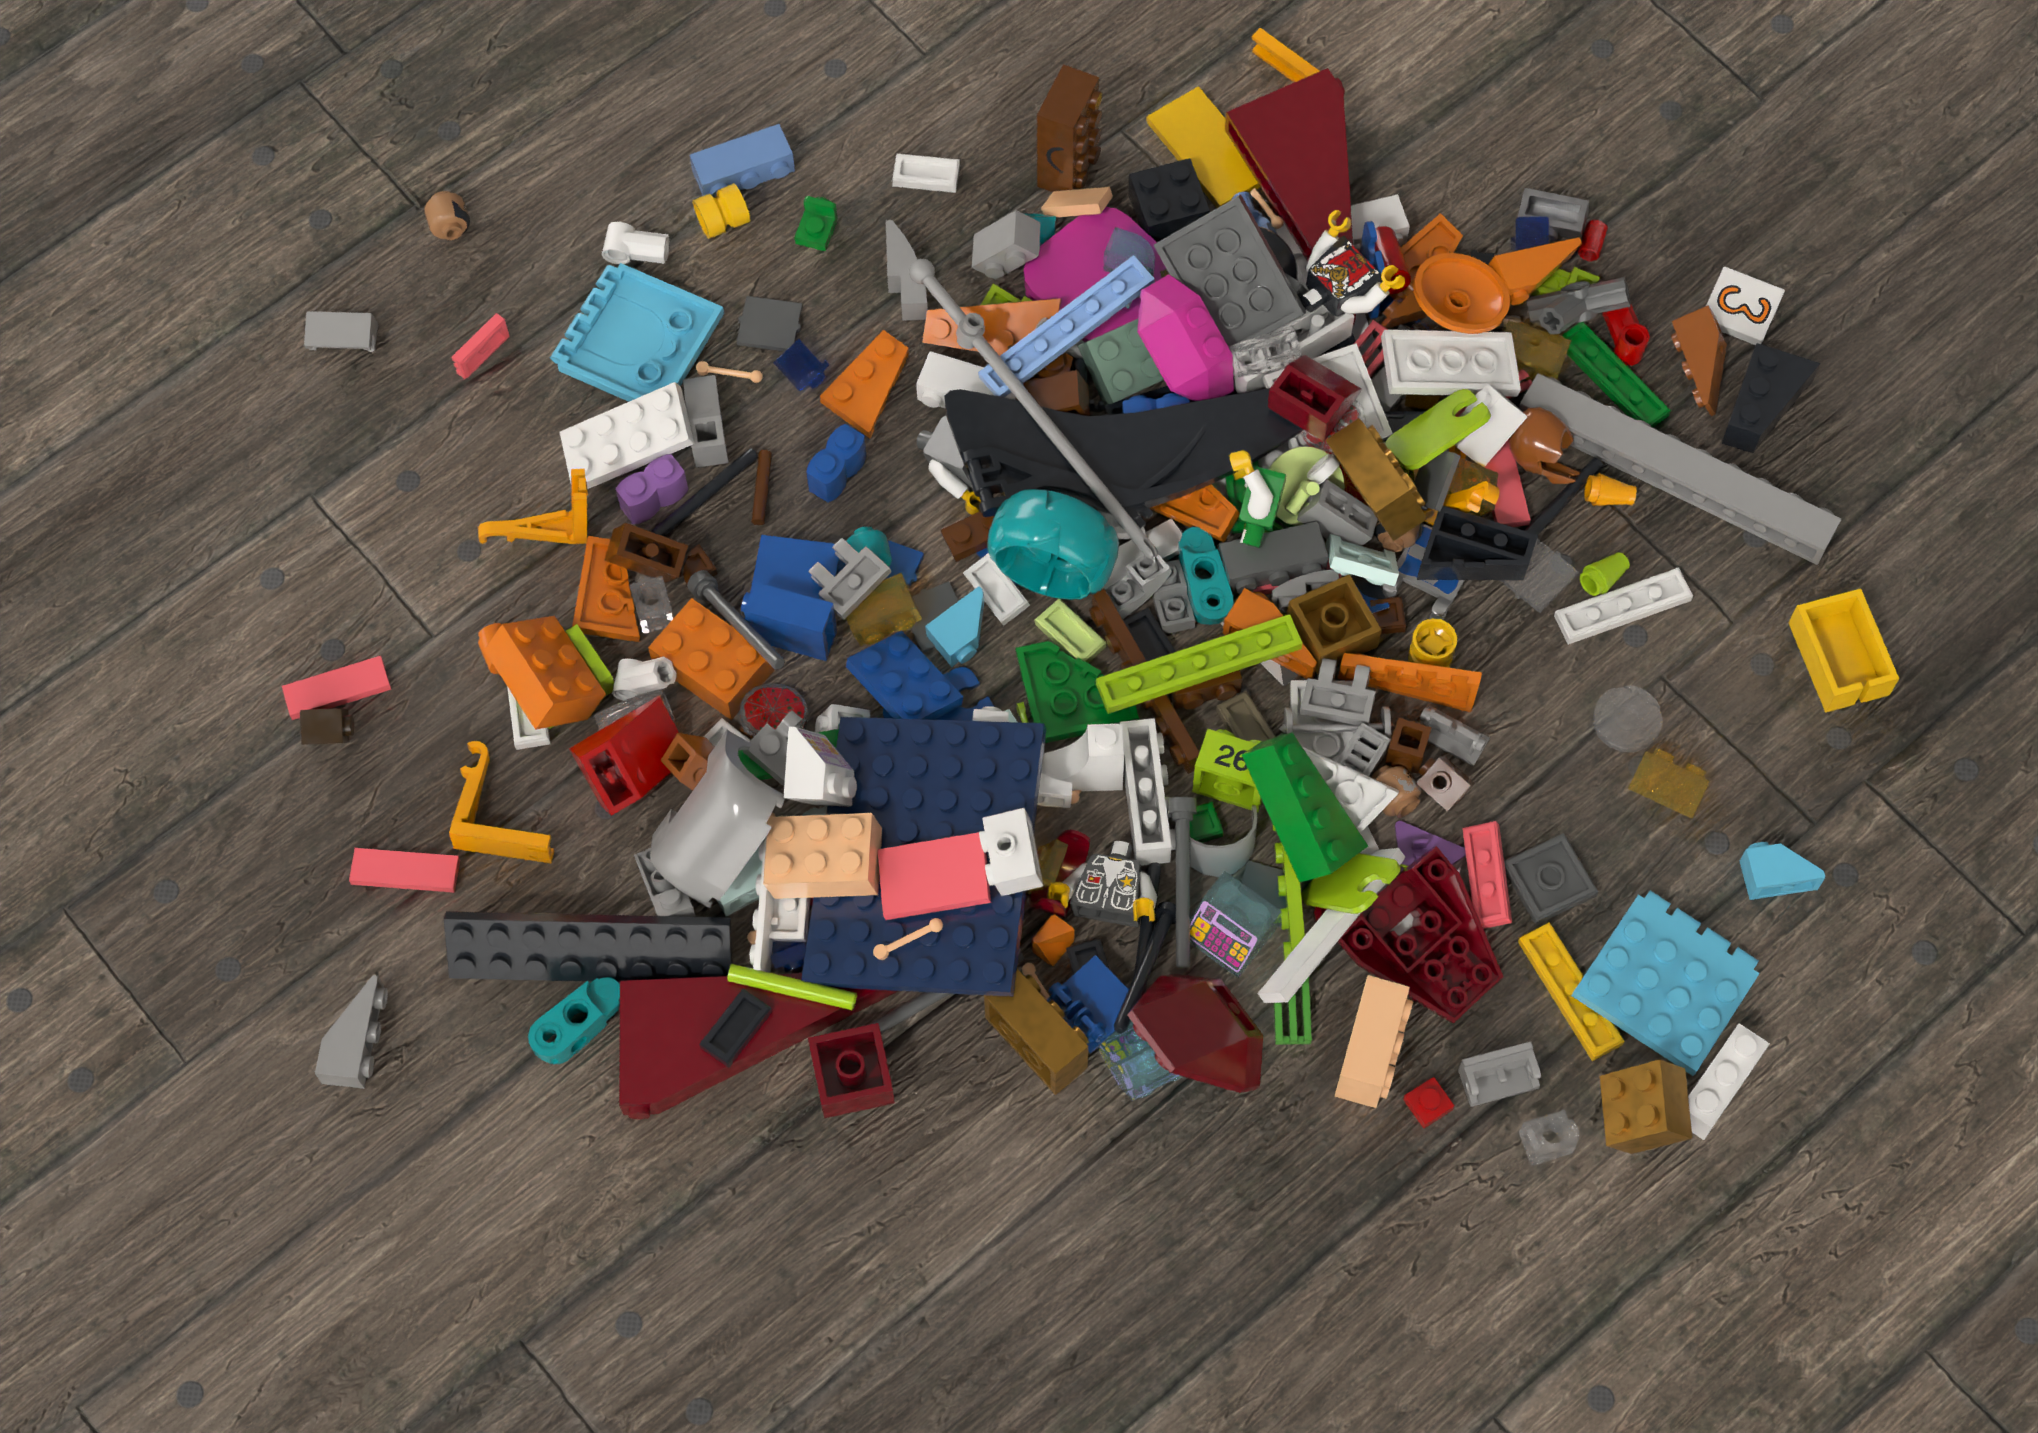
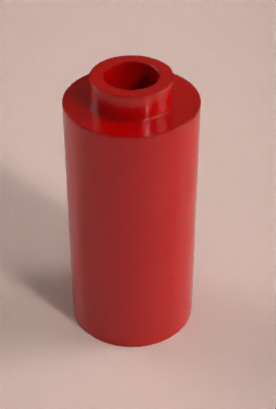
(1392, 255)

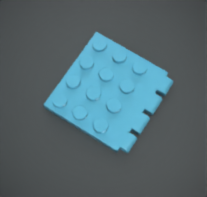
(635, 334)
(1667, 981)

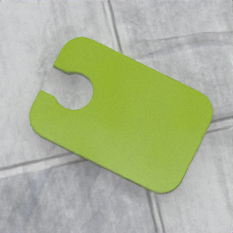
(1437, 430)
(1344, 887)

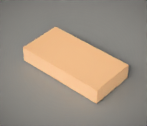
(1077, 202)

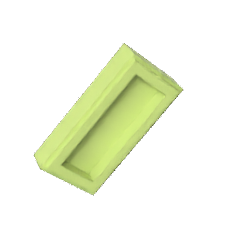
(1070, 632)

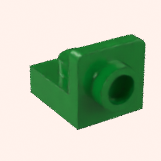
(816, 223)

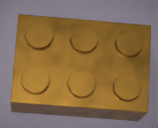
(1378, 478)
(1039, 1033)

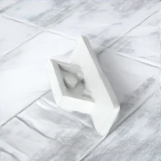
(776, 920)

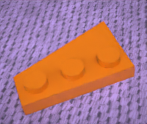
(864, 385)
(1202, 509)

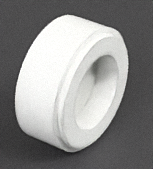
(1323, 469)

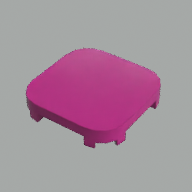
(1075, 262)

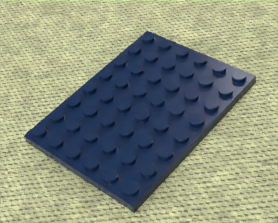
(926, 786)

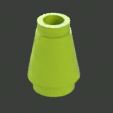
(1602, 575)

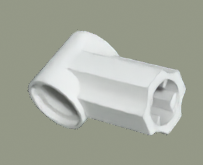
(626, 243)
(640, 677)

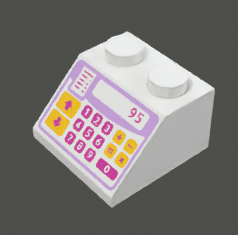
(817, 771)

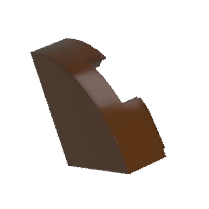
(697, 561)

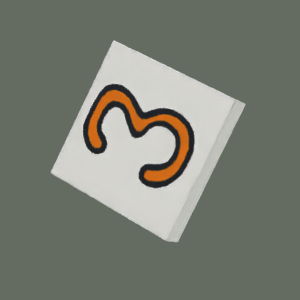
(1744, 305)

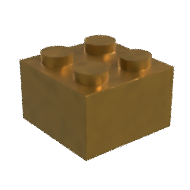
(1334, 621)
(1645, 1107)

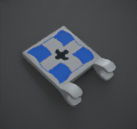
(1408, 570)

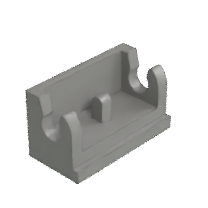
(340, 330)
(1339, 514)
(1500, 1074)

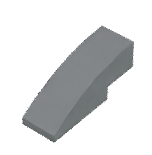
(899, 259)

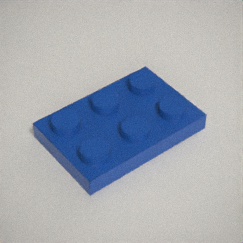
(904, 679)

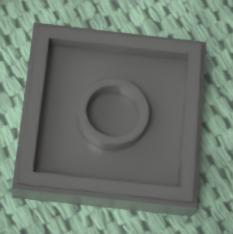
(1549, 879)

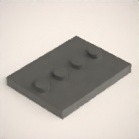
(1233, 272)

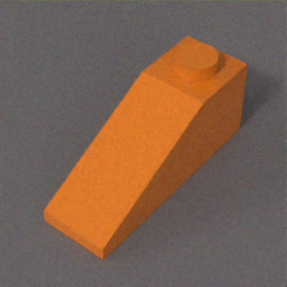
(1531, 267)
(1256, 608)

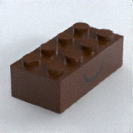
(1068, 131)

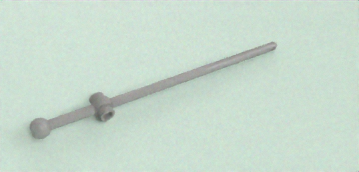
(970, 335)

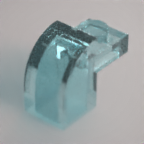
(1125, 245)

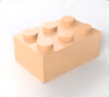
(822, 856)
(1374, 1042)

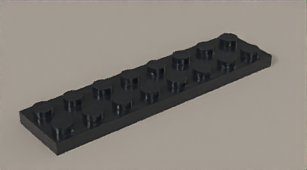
(585, 946)

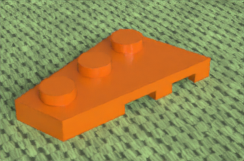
(1434, 239)
(604, 596)

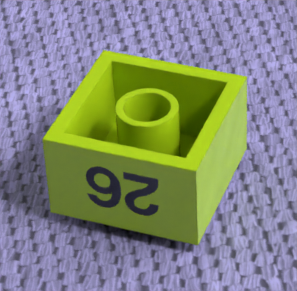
(1223, 772)

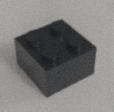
(1167, 198)

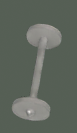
(1384, 726)

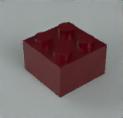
(851, 1070)

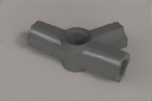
(1577, 303)

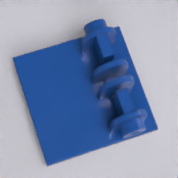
(1091, 1001)

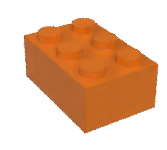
(711, 658)
(544, 672)

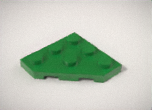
(1064, 692)

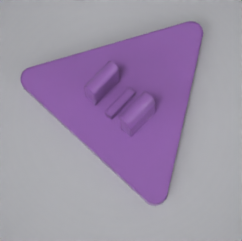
(1416, 842)

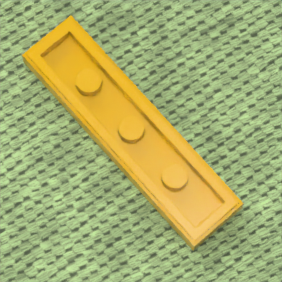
(1561, 978)

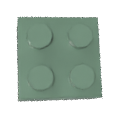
(1119, 363)

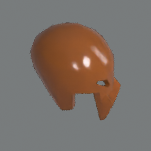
(1542, 440)

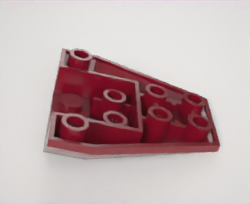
(1445, 950)
(1200, 1031)

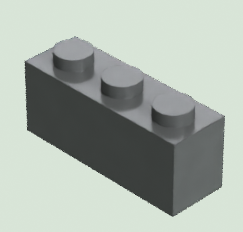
(1280, 558)

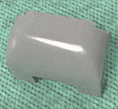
(716, 826)

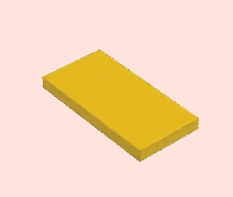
(1197, 131)

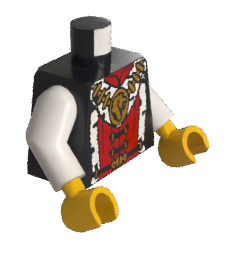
(1343, 276)

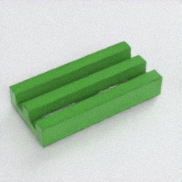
(1306, 1017)

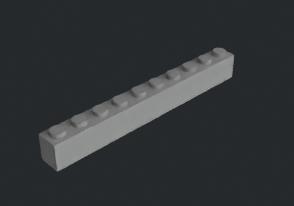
(1687, 471)

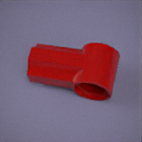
(1627, 333)

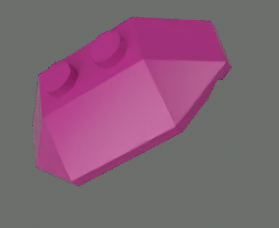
(1184, 341)

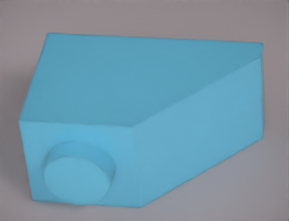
(958, 628)
(1777, 871)

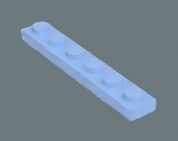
(1070, 324)

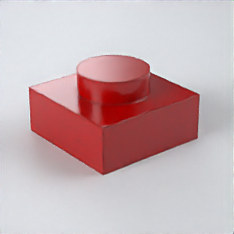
(1428, 1102)

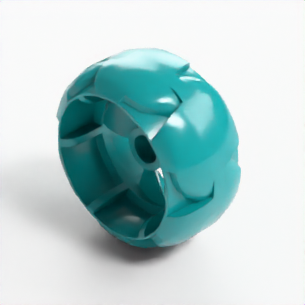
(1053, 544)

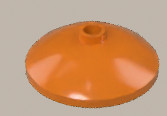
(1461, 293)

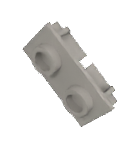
(1453, 735)

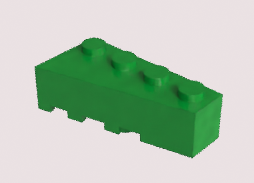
(1302, 808)

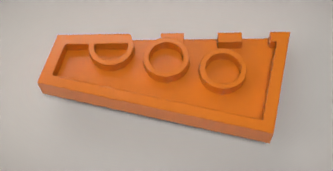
(1420, 681)

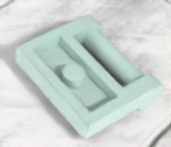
(1362, 561)

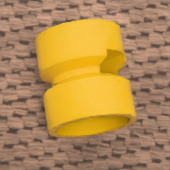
(722, 210)
(1433, 643)

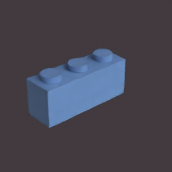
(743, 161)

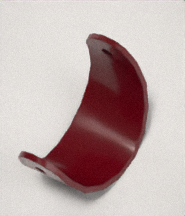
(1075, 856)

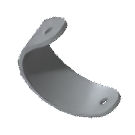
(1215, 860)

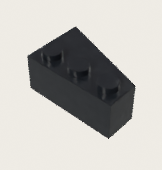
(1766, 393)
(1475, 549)

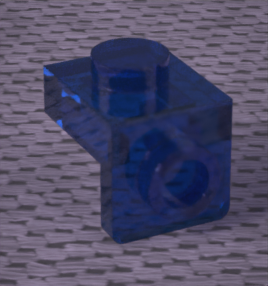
(1530, 232)
(801, 366)
(788, 954)

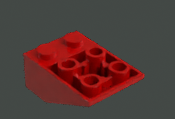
(626, 756)

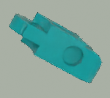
(1197, 553)
(597, 999)

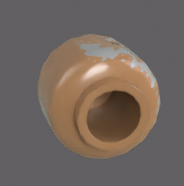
(1409, 791)

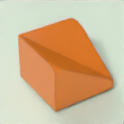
(1053, 939)

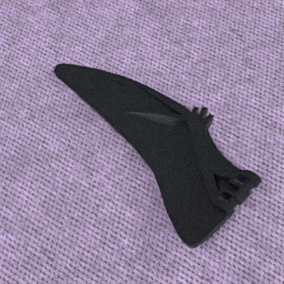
(1136, 455)

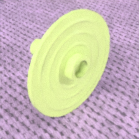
(1298, 487)

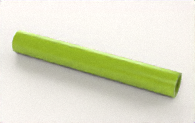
(792, 987)

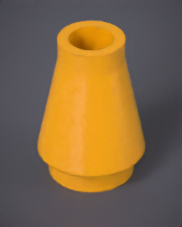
(1605, 490)

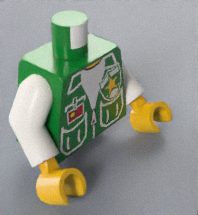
(1261, 497)

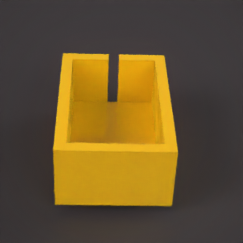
(1843, 650)

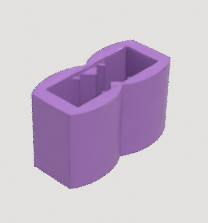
(656, 487)

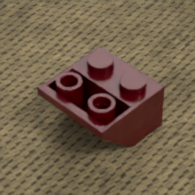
(1312, 396)

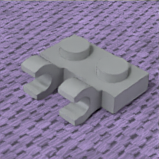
(854, 581)
(1338, 701)
(770, 747)

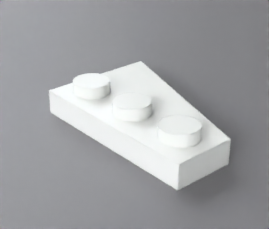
(1357, 793)

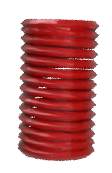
(1597, 240)

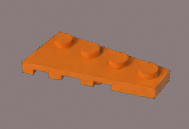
(1003, 323)

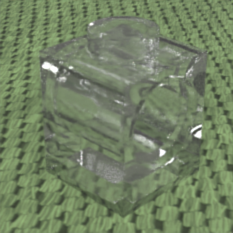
(651, 616)
(1538, 1148)

